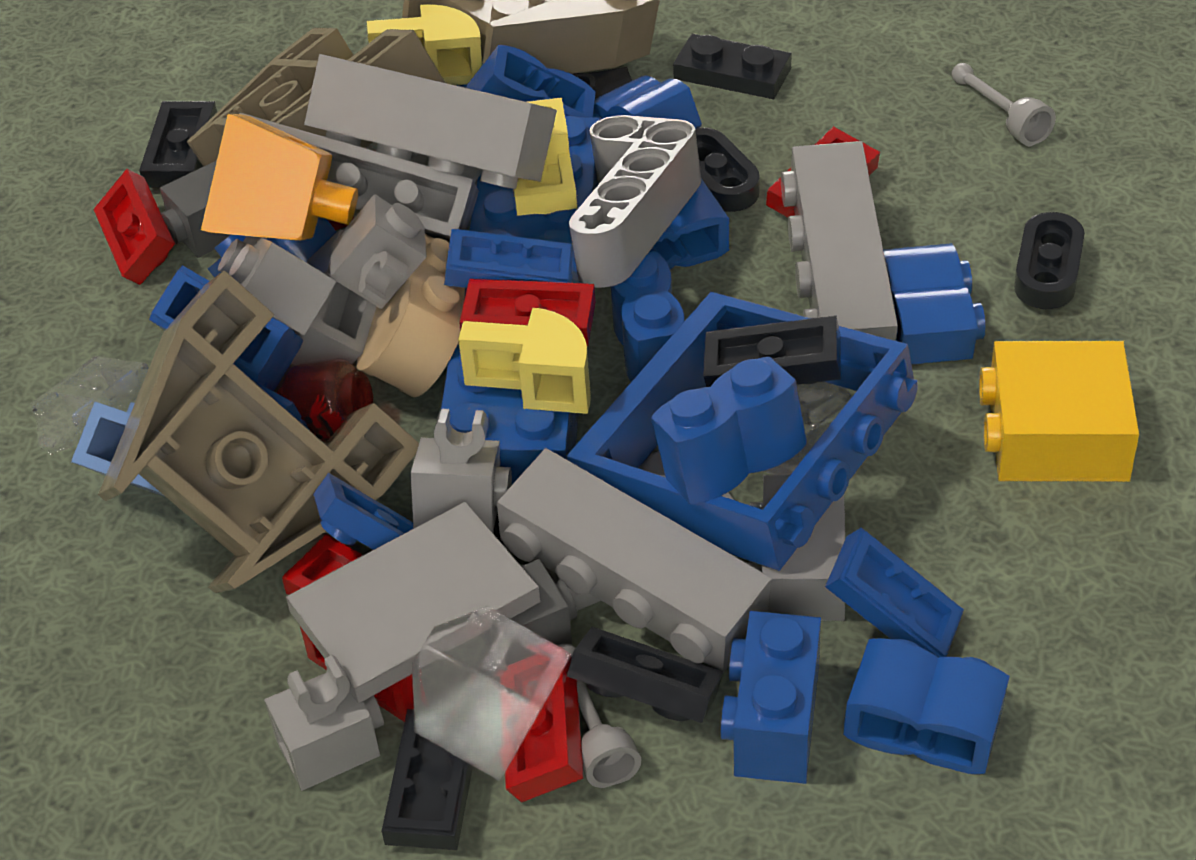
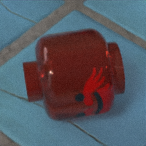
(326, 393)

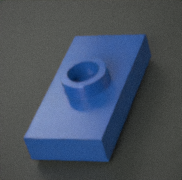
(506, 258)
(893, 594)

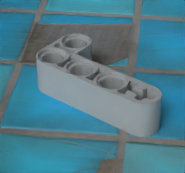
(644, 180)

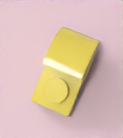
(447, 36)
(557, 183)
(540, 359)

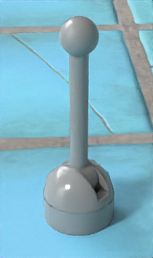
(1028, 118)
(607, 751)

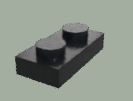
(732, 66)
(167, 151)
(801, 347)
(646, 674)

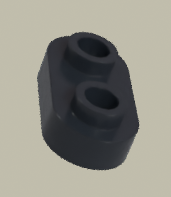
(727, 171)
(1049, 260)

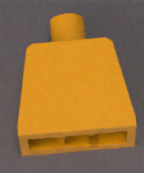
(272, 184)

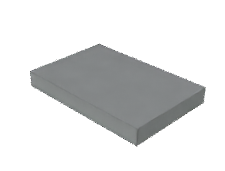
(389, 600)

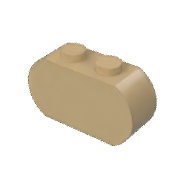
(416, 327)

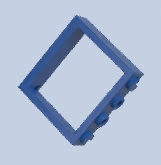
(626, 436)

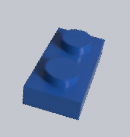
(355, 516)

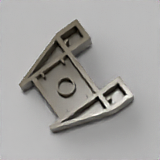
(560, 33)
(285, 84)
(235, 452)

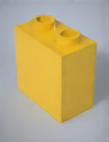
(1059, 411)

